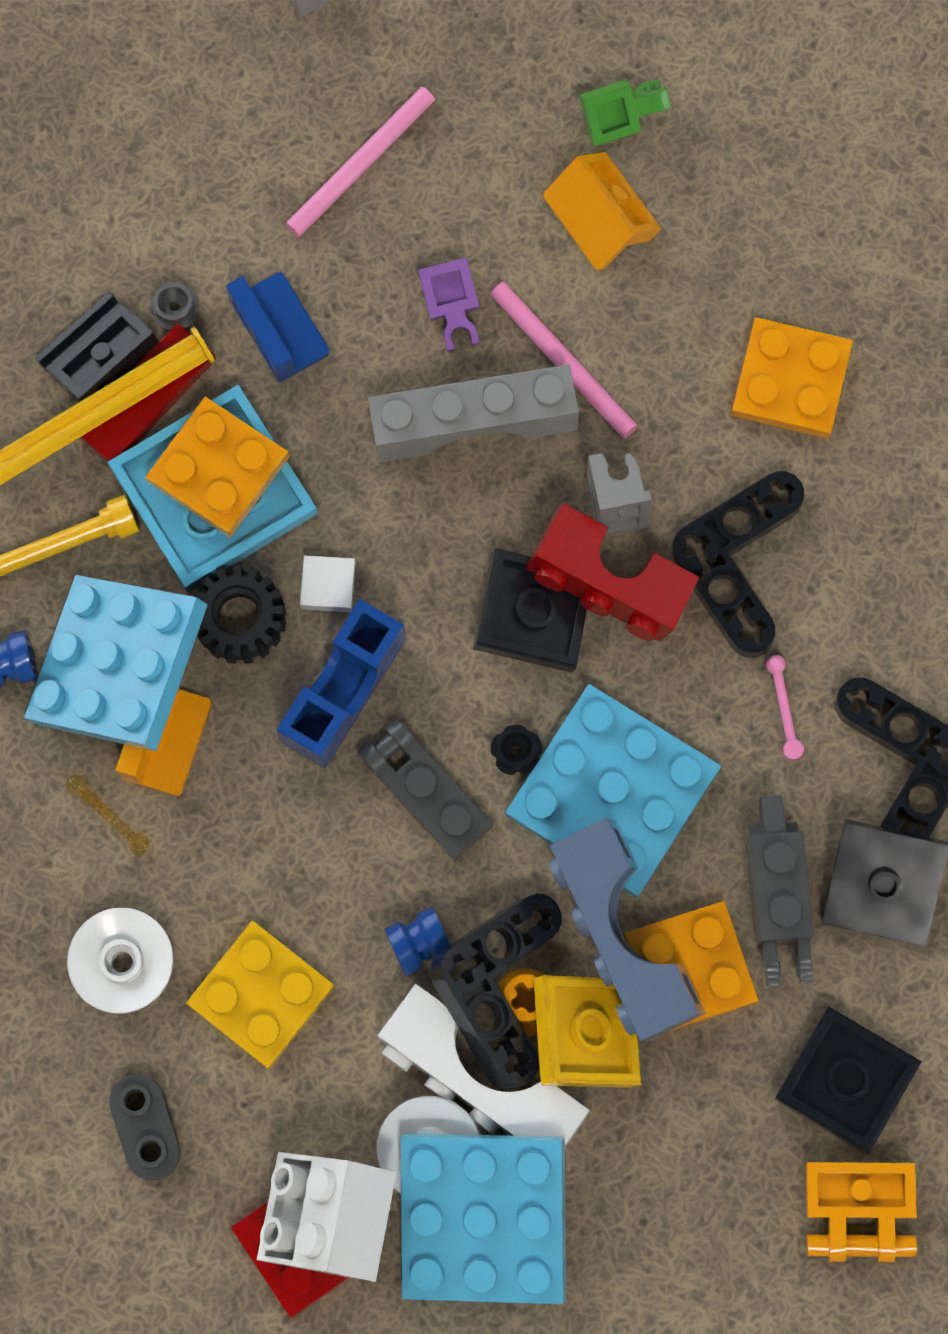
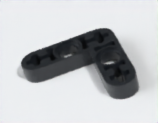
(724, 544)
(928, 769)
(478, 986)

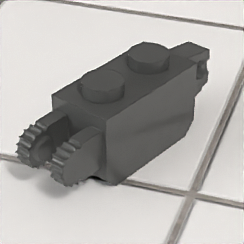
(779, 890)

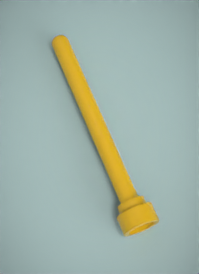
(112, 520)

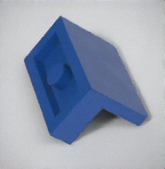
(278, 324)

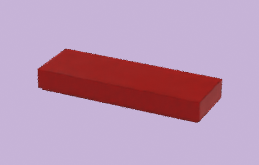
(135, 422)

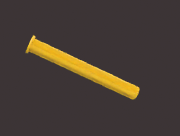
(103, 405)

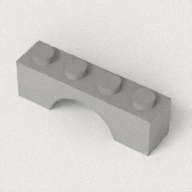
(515, 403)

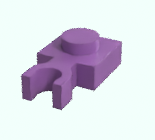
(449, 295)

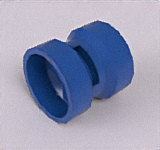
(17, 659)
(417, 941)

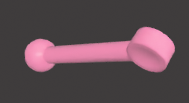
(793, 748)

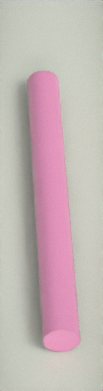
(360, 161)
(560, 355)

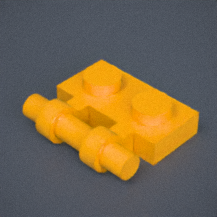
(860, 1192)

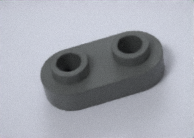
(145, 1126)

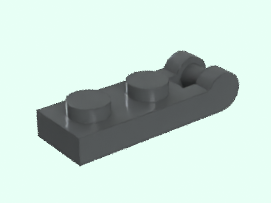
(426, 791)

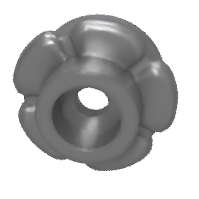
(171, 294)

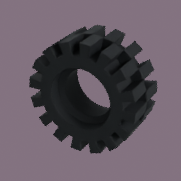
(265, 631)

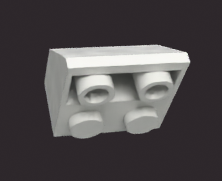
(326, 1215)

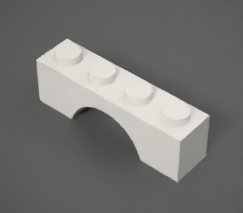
(425, 1036)

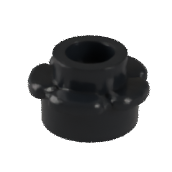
(516, 736)

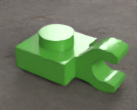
(615, 108)

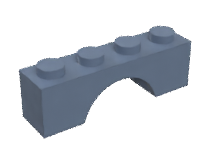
(595, 869)

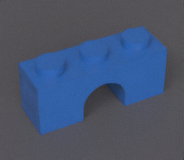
(355, 668)

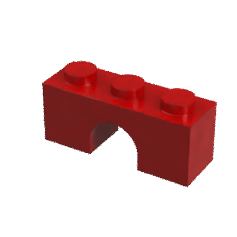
(571, 561)

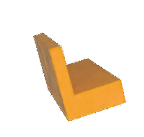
(599, 208)
(169, 765)

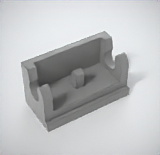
(617, 502)

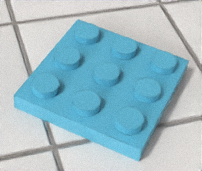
(185, 539)
(116, 662)
(619, 769)
(483, 1218)

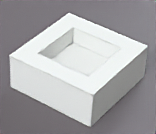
(327, 583)

